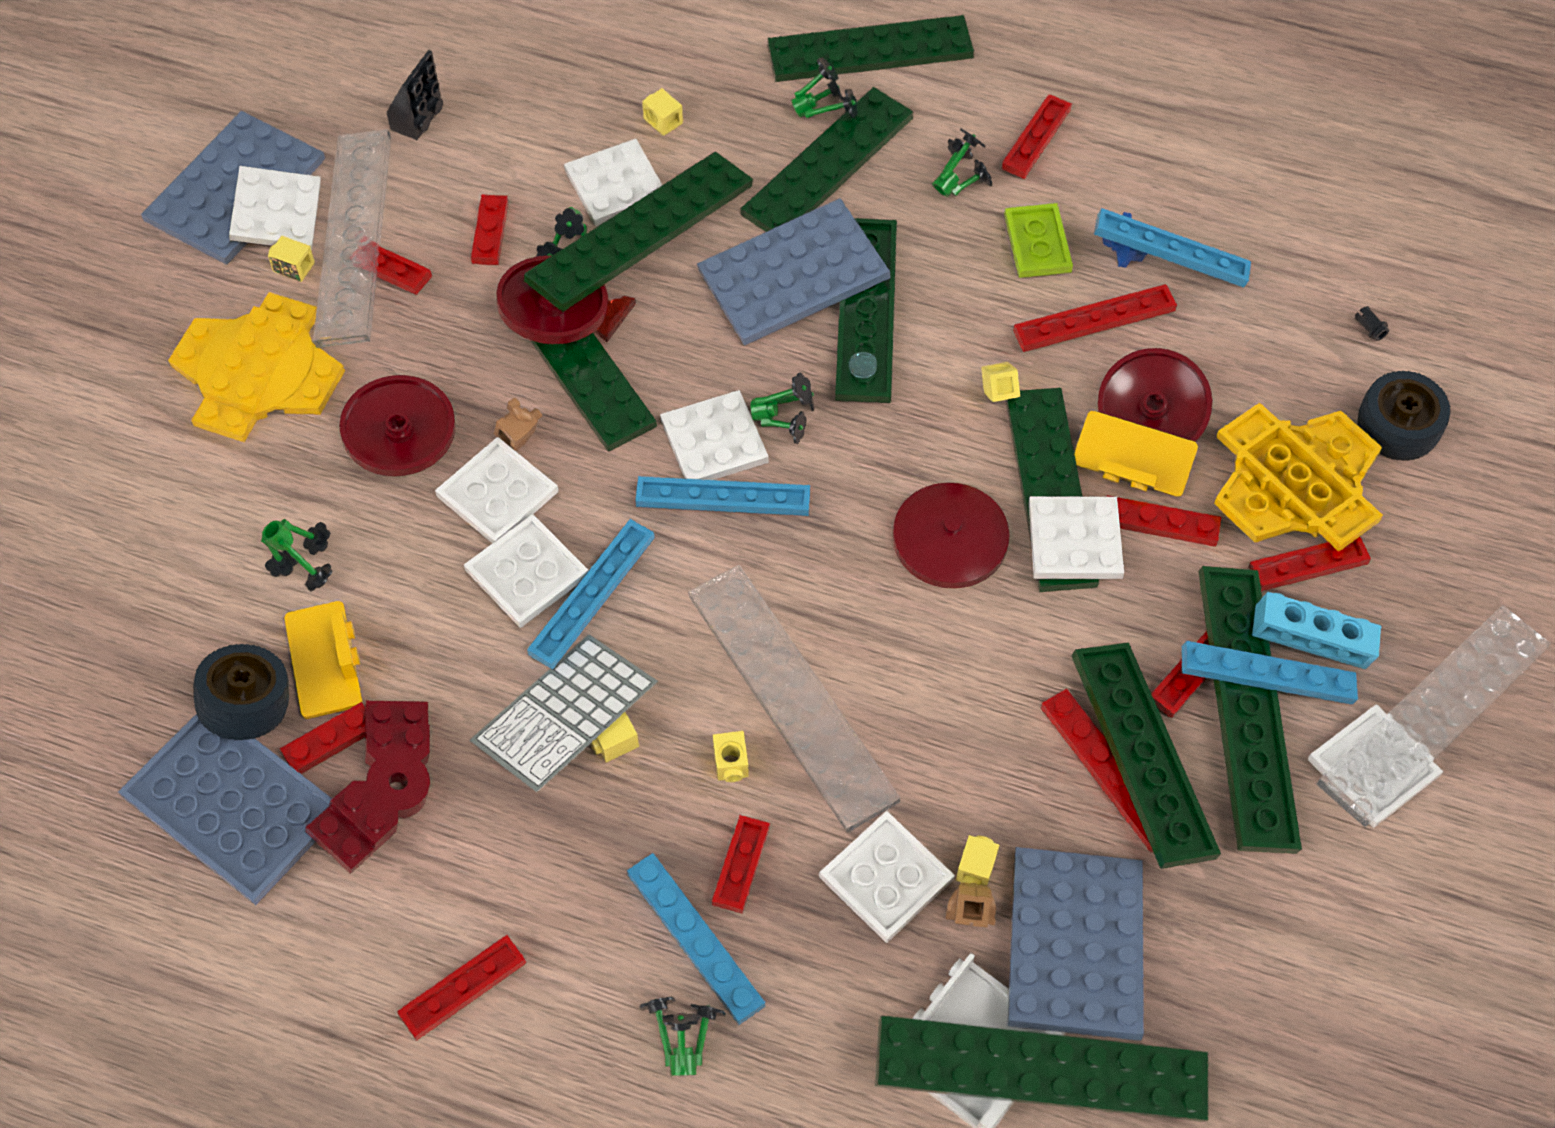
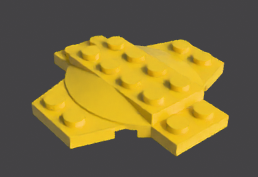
(256, 366)
(1298, 477)

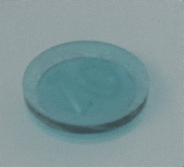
(863, 365)

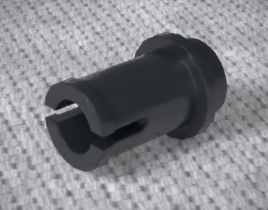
(1376, 328)

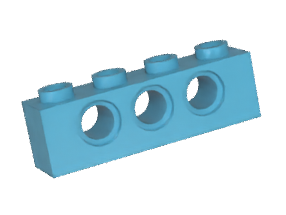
(1317, 630)

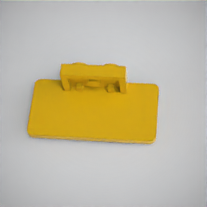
(1135, 454)
(323, 659)

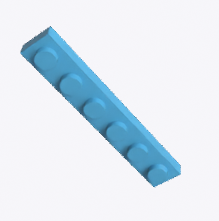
(1172, 247)
(723, 496)
(590, 594)
(1269, 672)
(696, 939)

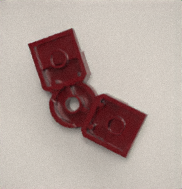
(369, 810)

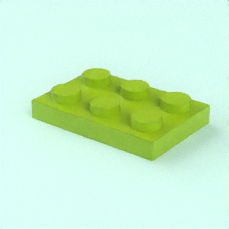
(1038, 240)

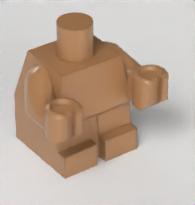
(517, 425)
(972, 904)

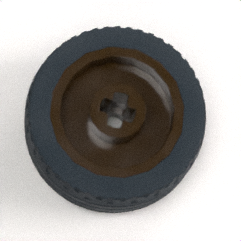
(1404, 414)
(241, 692)

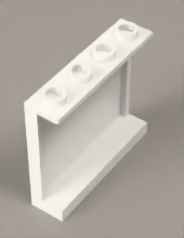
(973, 1000)

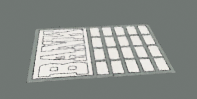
(563, 712)

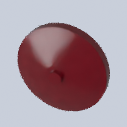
(537, 318)
(1158, 392)
(397, 425)
(951, 535)

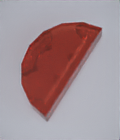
(616, 313)

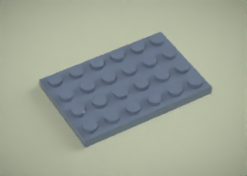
(202, 197)
(793, 271)
(229, 806)
(1077, 944)

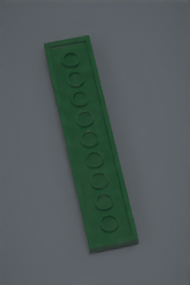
(637, 231)
(1249, 720)
(1041, 1069)

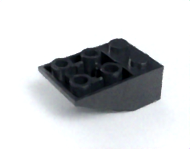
(416, 100)

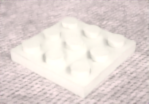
(612, 179)
(274, 205)
(714, 437)
(496, 490)
(1075, 538)
(526, 570)
(1335, 748)
(886, 876)

